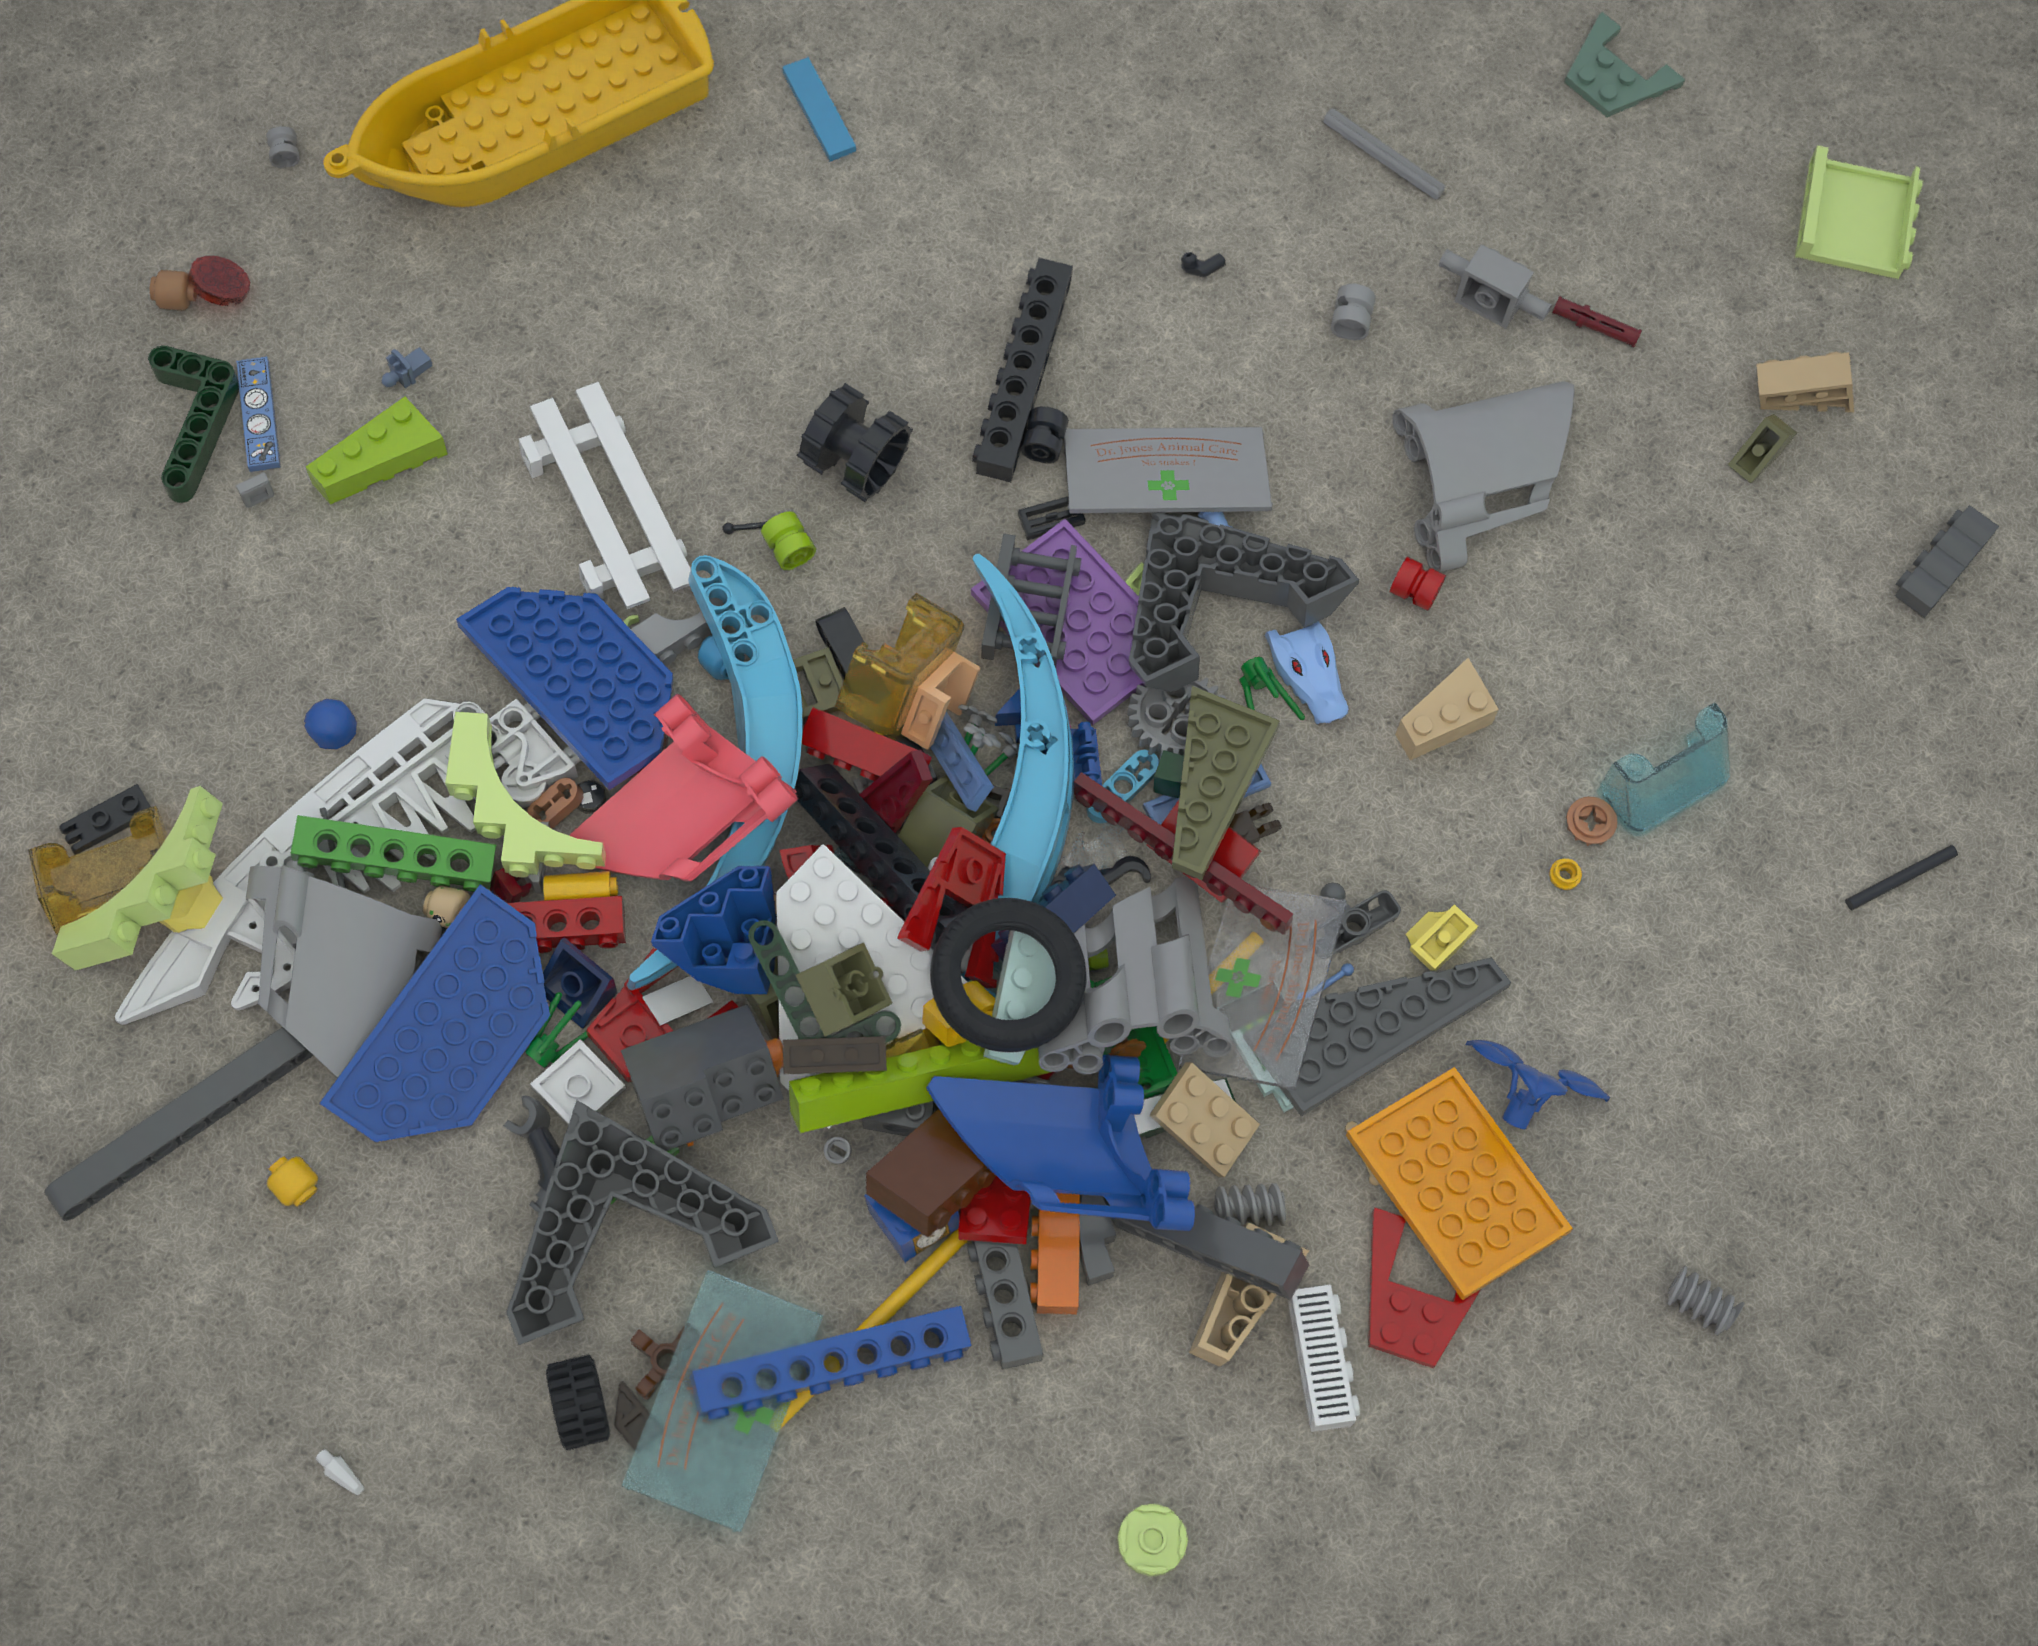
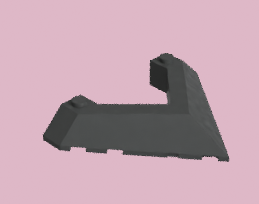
(1195, 556)
(609, 1162)

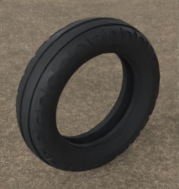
(990, 1031)

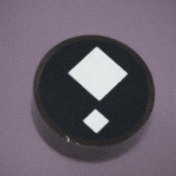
(593, 798)

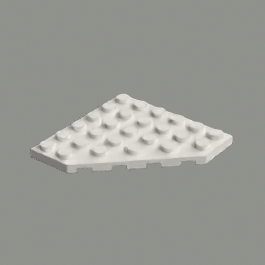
(830, 911)

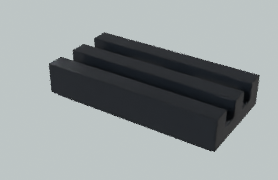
(1051, 517)

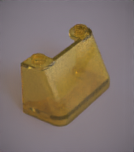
(84, 882)

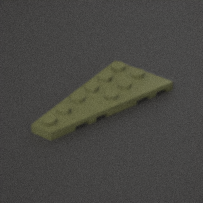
(1219, 764)

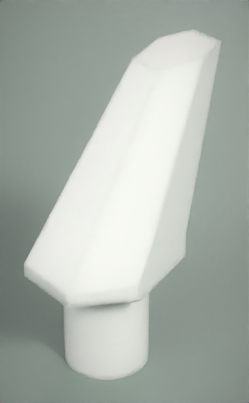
(338, 1471)

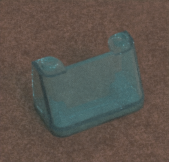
(1652, 796)

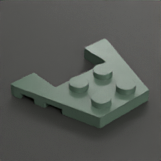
(1608, 80)

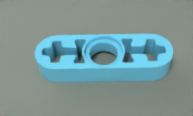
(1122, 773)

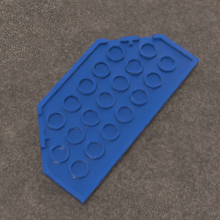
(578, 673)
(449, 1029)

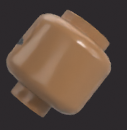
(172, 290)

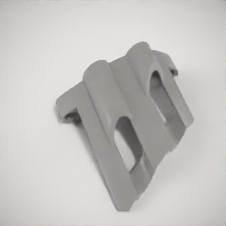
(1152, 987)

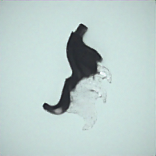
(1106, 853)

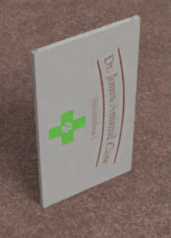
(1166, 470)

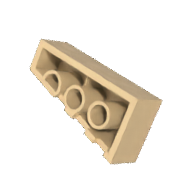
(1231, 1315)

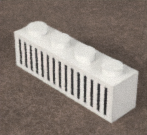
(1322, 1358)

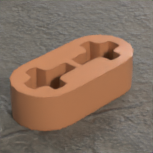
(555, 803)

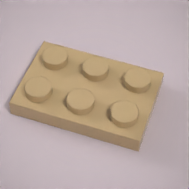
(1204, 1119)

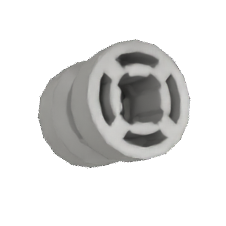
(282, 144)

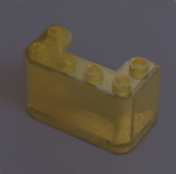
(885, 680)

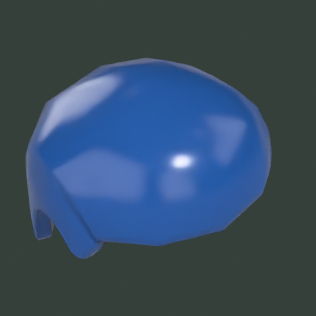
(330, 724)

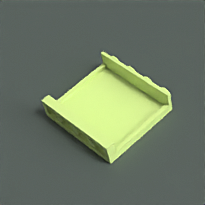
(1858, 216)

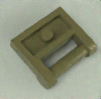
(822, 679)

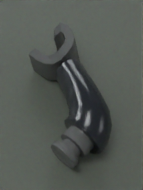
(541, 1143)

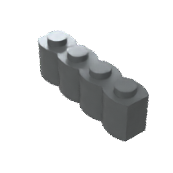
(1946, 561)

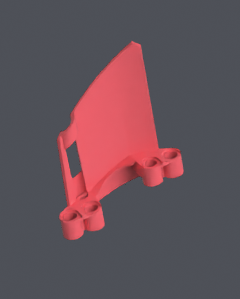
(685, 802)

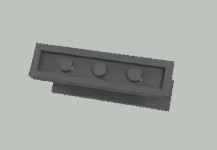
(1012, 556)

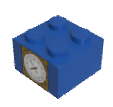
(904, 1237)

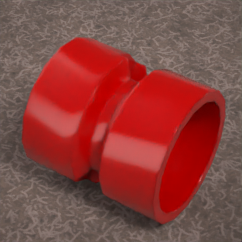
(1417, 583)

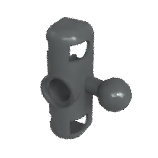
(1368, 920)

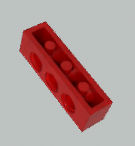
(575, 913)

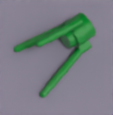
(1259, 676)
(544, 1048)

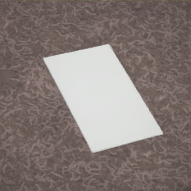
(677, 999)

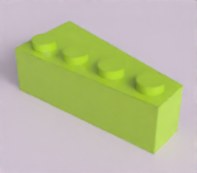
(376, 452)

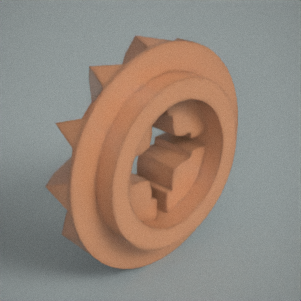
(1602, 813)

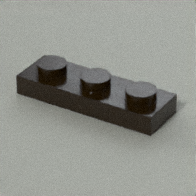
(834, 1055)

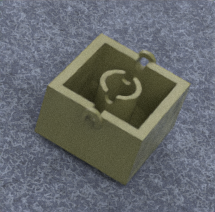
(844, 989)

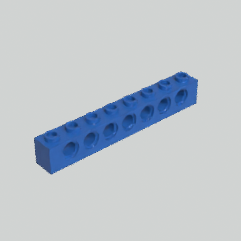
(946, 1324)

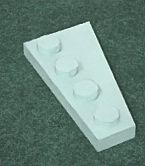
(1023, 986)

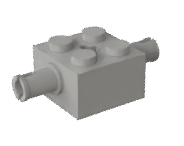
(1494, 286)

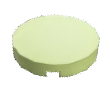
(1154, 1551)

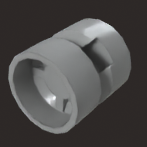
(1353, 312)

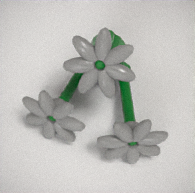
(980, 736)

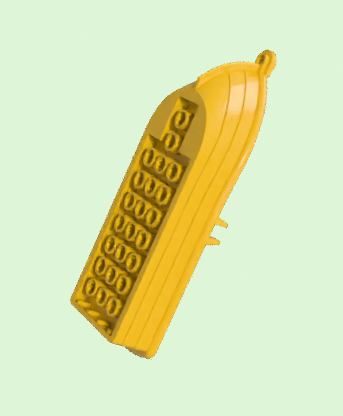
(529, 100)

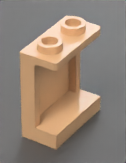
(942, 690)

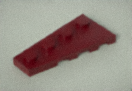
(899, 789)

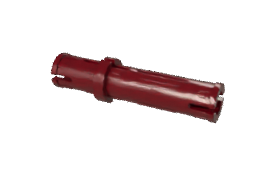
(1627, 335)

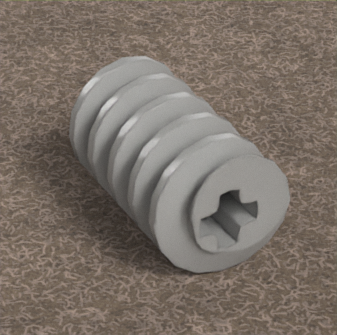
(1251, 1205)
(1703, 1302)

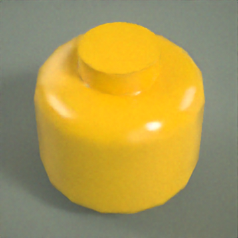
(292, 1181)

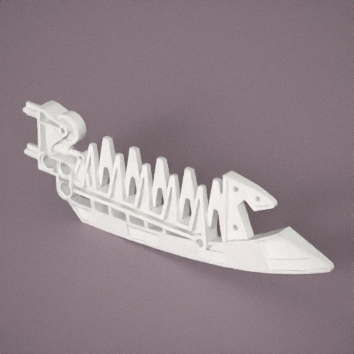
(189, 959)

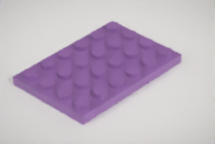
(1095, 626)

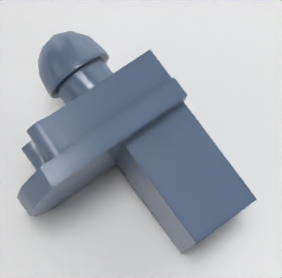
(405, 368)

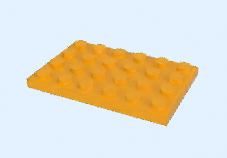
(1458, 1183)

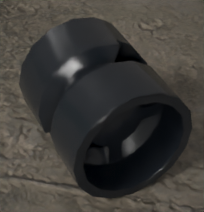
(1044, 434)

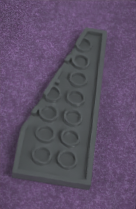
(1383, 1020)

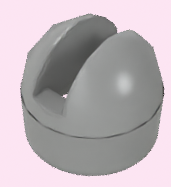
(834, 1157)

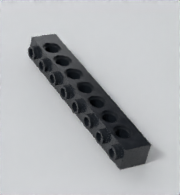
(1002, 461)
(868, 841)

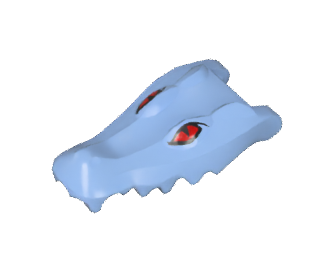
(1309, 666)

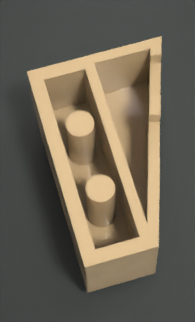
(1806, 382)
(1447, 713)

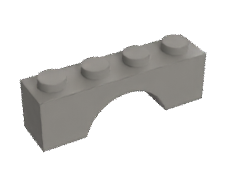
(670, 637)

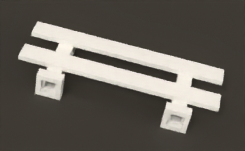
(564, 448)

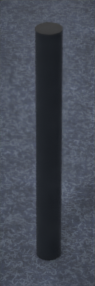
(1901, 877)

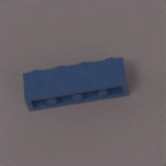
(1072, 900)

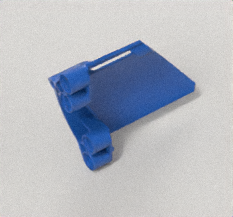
(1069, 1143)

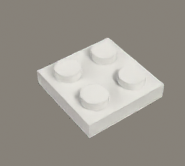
(577, 1077)

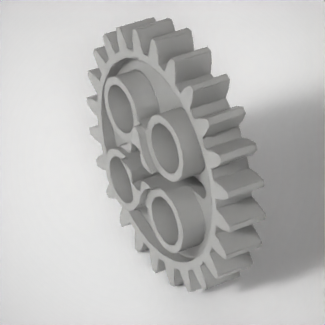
(1153, 702)

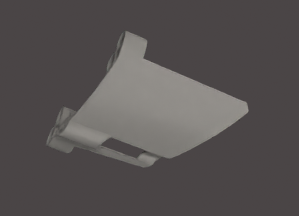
(1481, 453)
(347, 959)

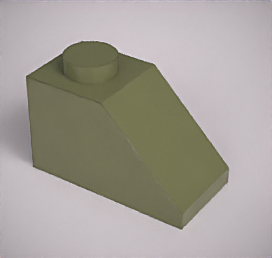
(1762, 448)

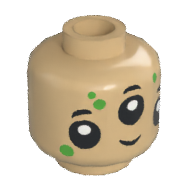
(444, 904)

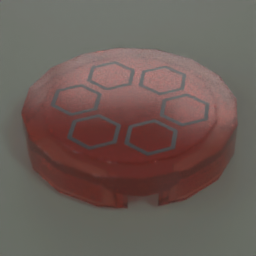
(219, 280)

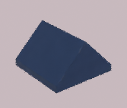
(577, 979)

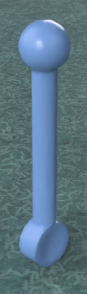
(1346, 970)

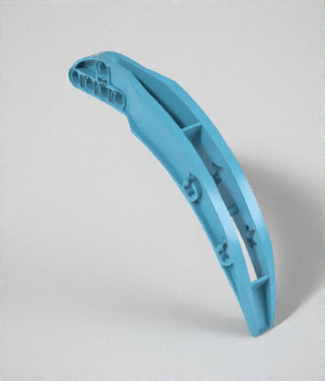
(764, 702)
(1043, 785)

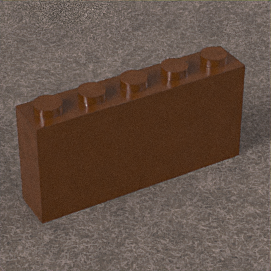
(928, 1176)

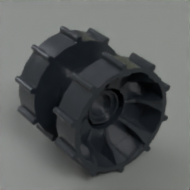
(839, 433)

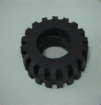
(577, 1402)

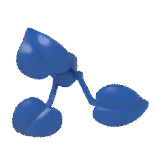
(1540, 1085)

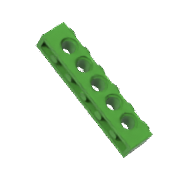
(312, 831)

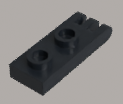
(103, 819)

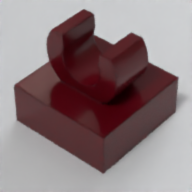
(507, 888)

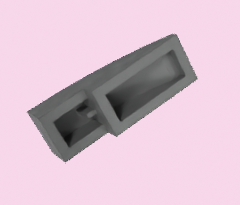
(1093, 1237)

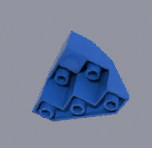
(712, 928)

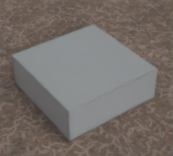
(255, 490)

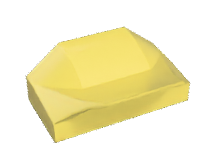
(193, 907)
(1440, 936)

